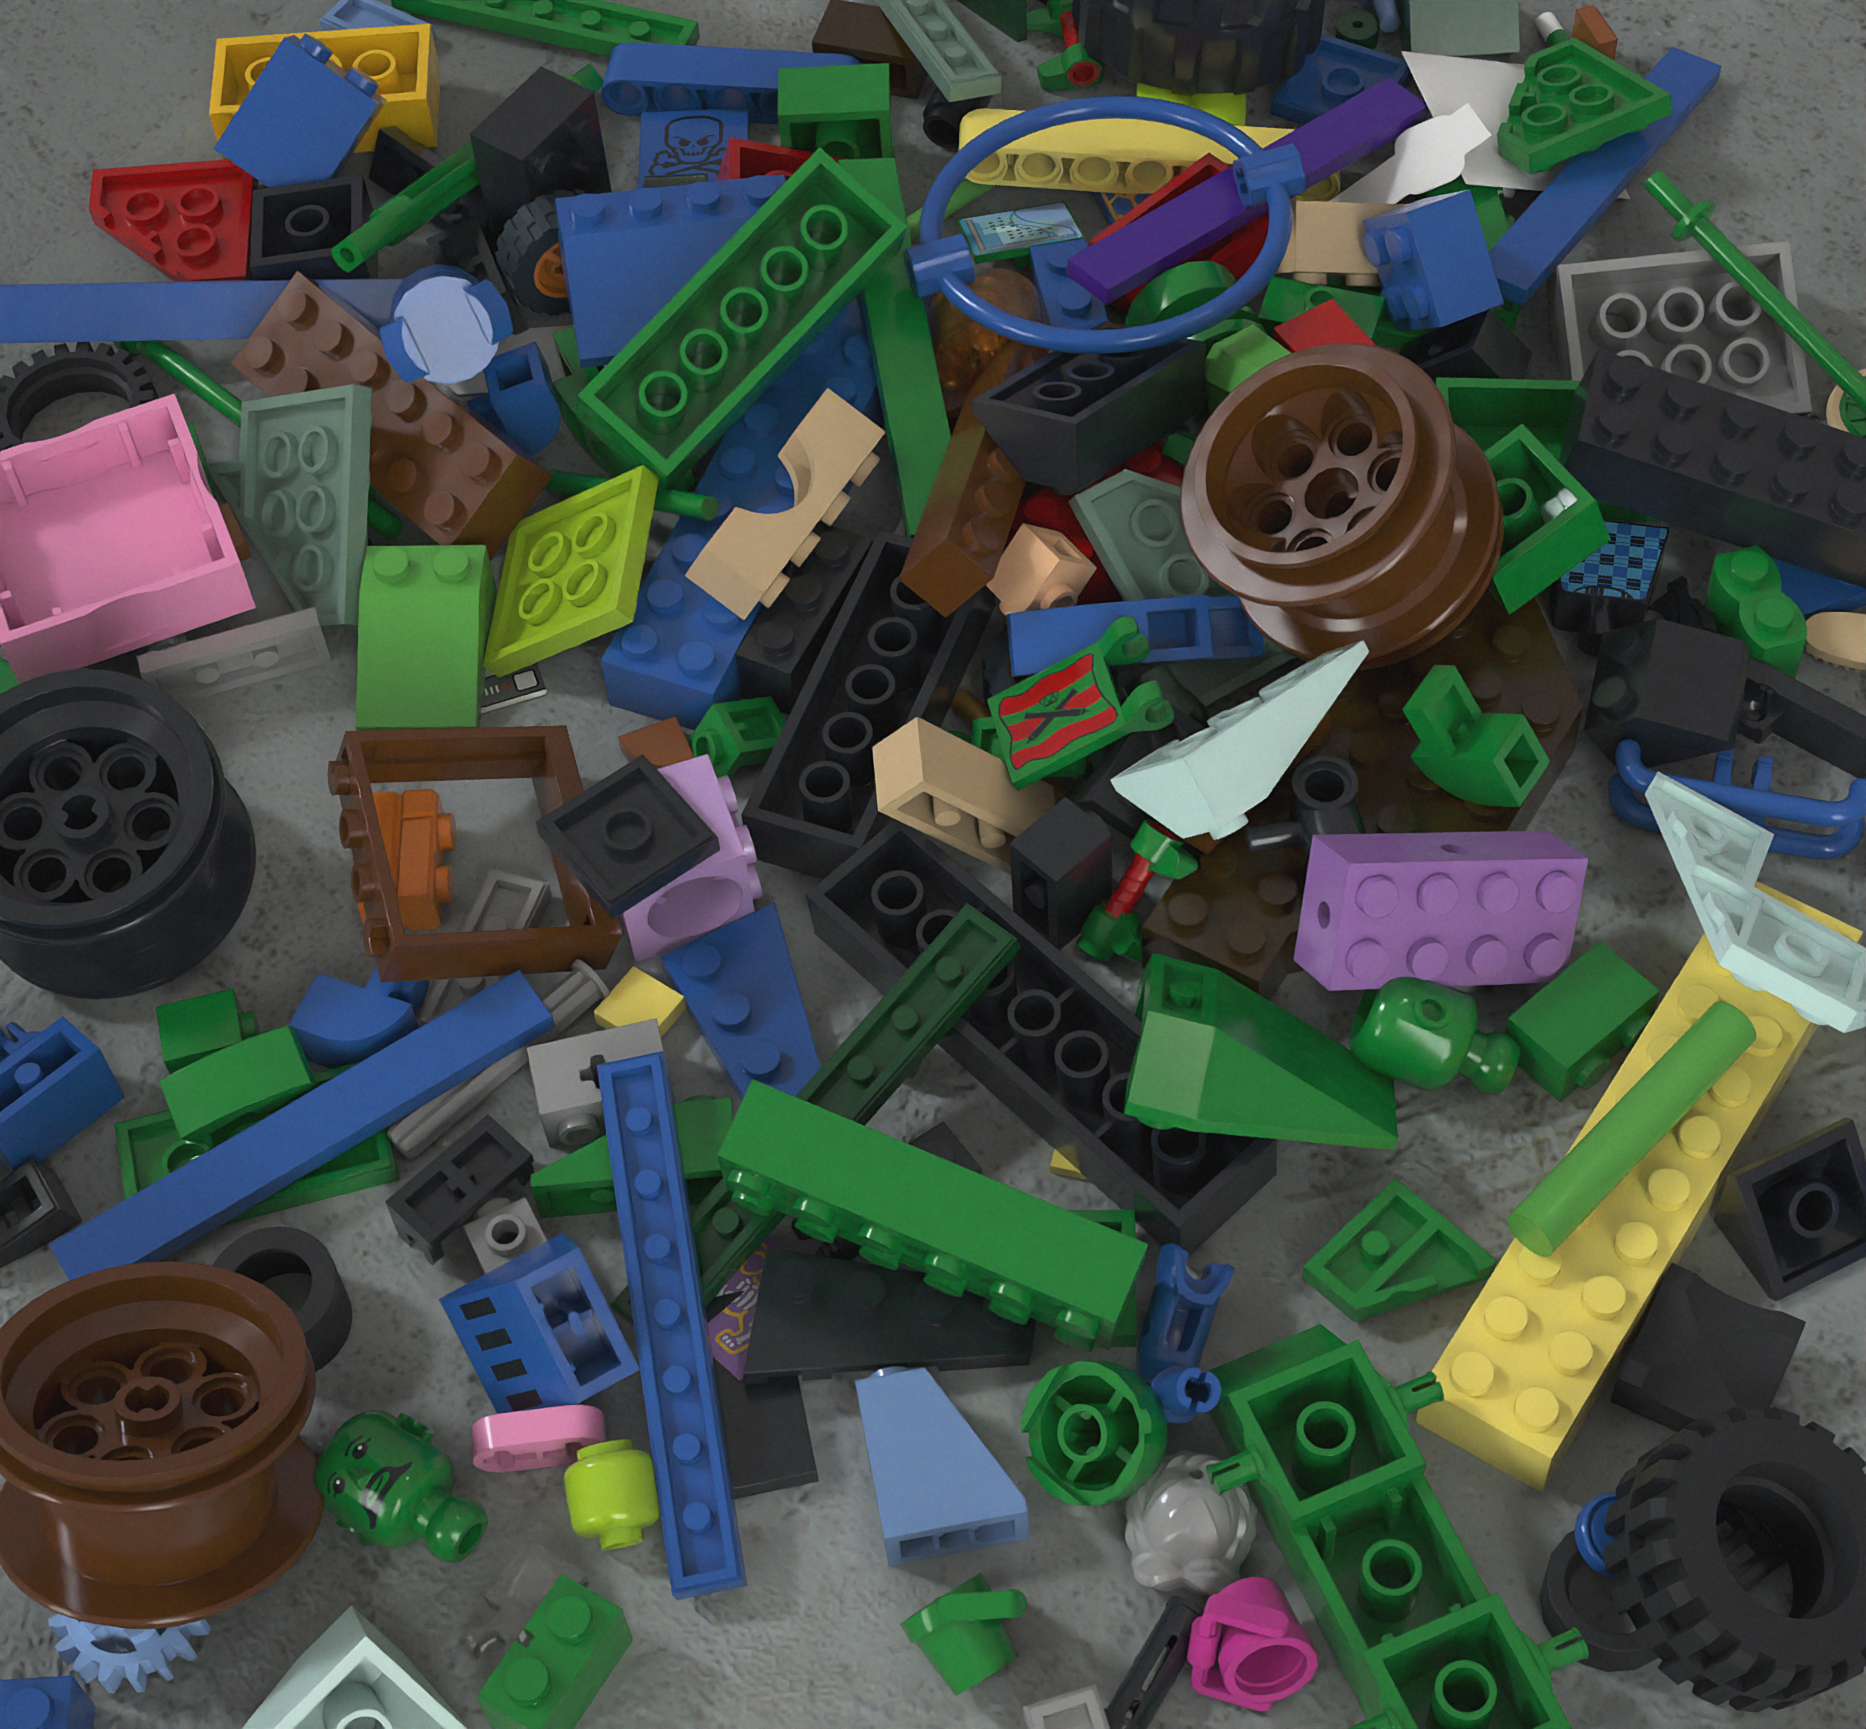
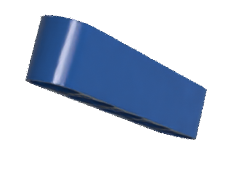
(702, 78)

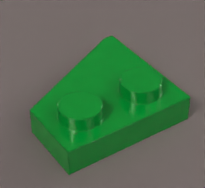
(1395, 1256)

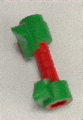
(1072, 67)
(1114, 924)

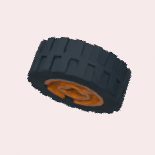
(531, 255)

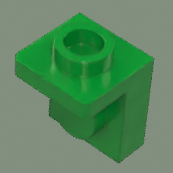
(738, 734)

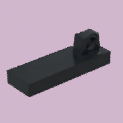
(402, 161)
(1802, 717)

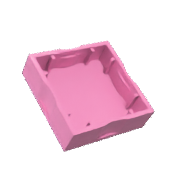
(110, 542)

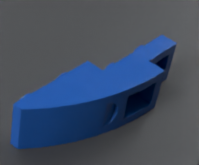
(1176, 627)

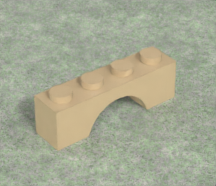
(752, 548)

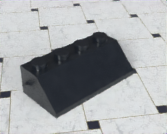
(1089, 413)

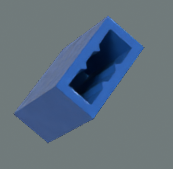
(301, 116)

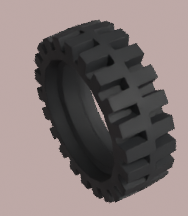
(66, 375)

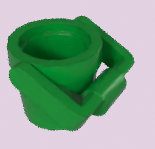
(966, 1633)

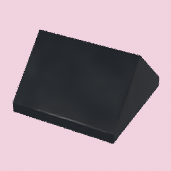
(1799, 1210)

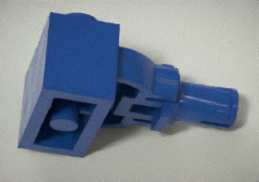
(49, 1090)

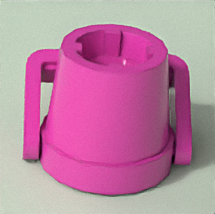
(1260, 1646)

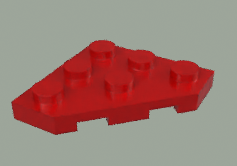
(180, 216)

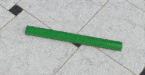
(666, 500)

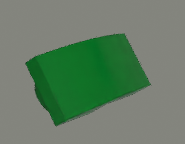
(237, 1080)

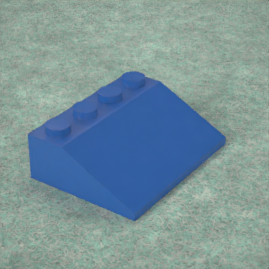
(639, 248)

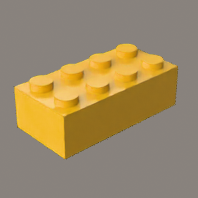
(396, 57)

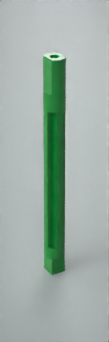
(425, 198)

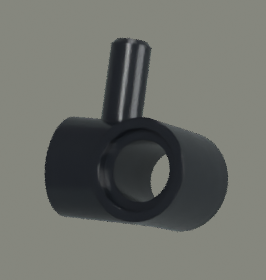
(1313, 780)

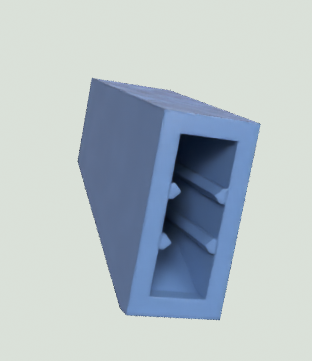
(932, 1472)

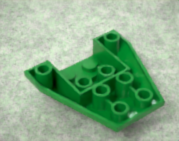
(1245, 1067)

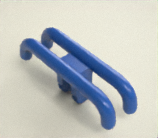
(1749, 803)

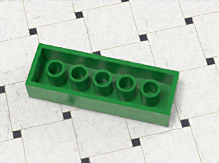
(741, 320)
(930, 1217)

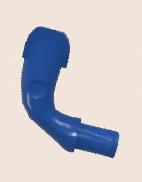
(1177, 1332)

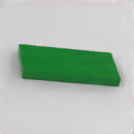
(152, 1149)

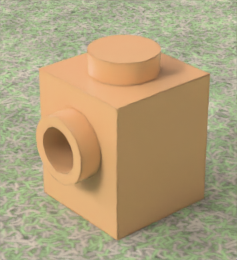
(1040, 571)

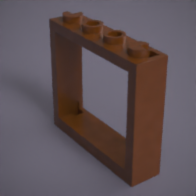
(462, 755)

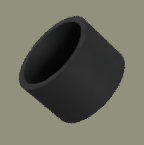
(285, 1250)

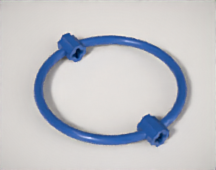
(1259, 175)

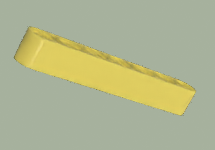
(1107, 155)

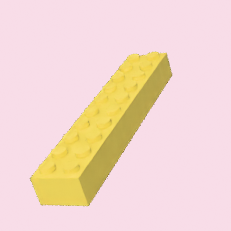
(1559, 1324)

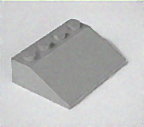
(1683, 319)

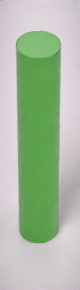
(1631, 1129)

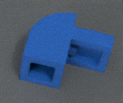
(520, 398)
(351, 1023)

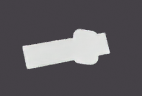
(1423, 159)

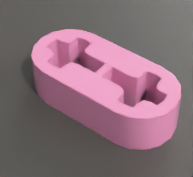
(535, 1437)

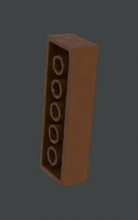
(426, 443)

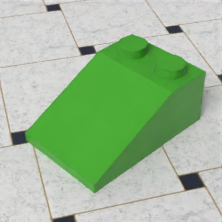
(423, 636)

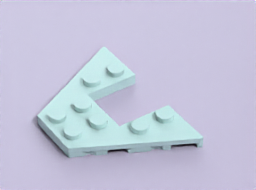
(1747, 929)

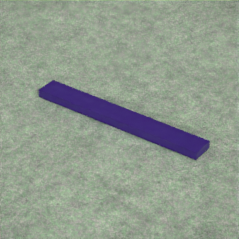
(1214, 207)

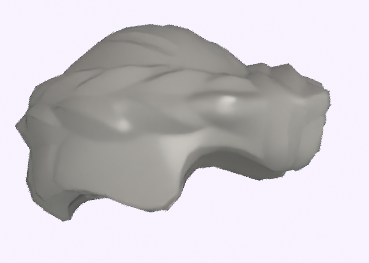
(1187, 1532)

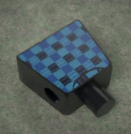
(1610, 585)

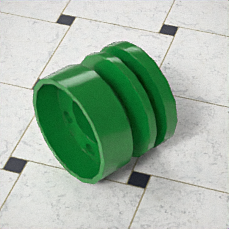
(1184, 290)

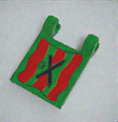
(1076, 707)

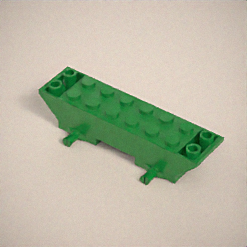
(1372, 1546)

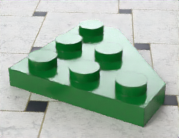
(1573, 105)

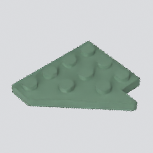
(306, 494)
(1145, 552)

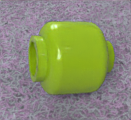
(612, 1493)

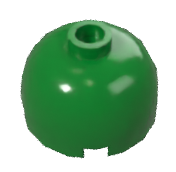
(1094, 1432)

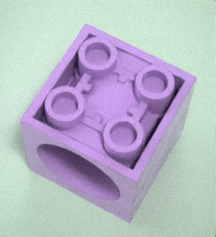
(710, 892)

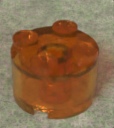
(963, 344)

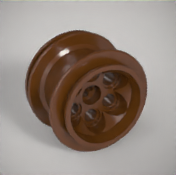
(1373, 540)
(154, 1444)

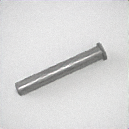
(426, 1124)

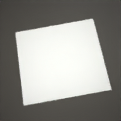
(1488, 87)

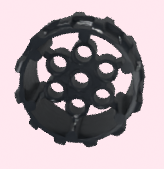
(1201, 42)

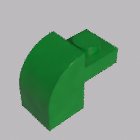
(1470, 752)

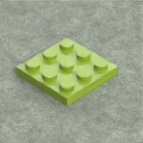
(572, 572)

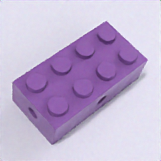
(1439, 908)

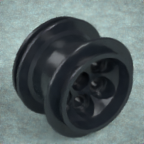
(83, 786)

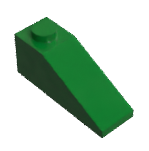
(584, 1178)

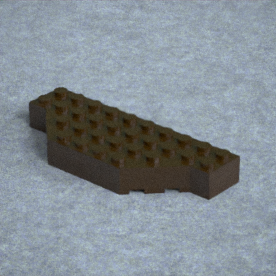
(1246, 906)

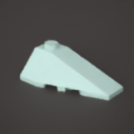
(1242, 755)
(353, 1682)

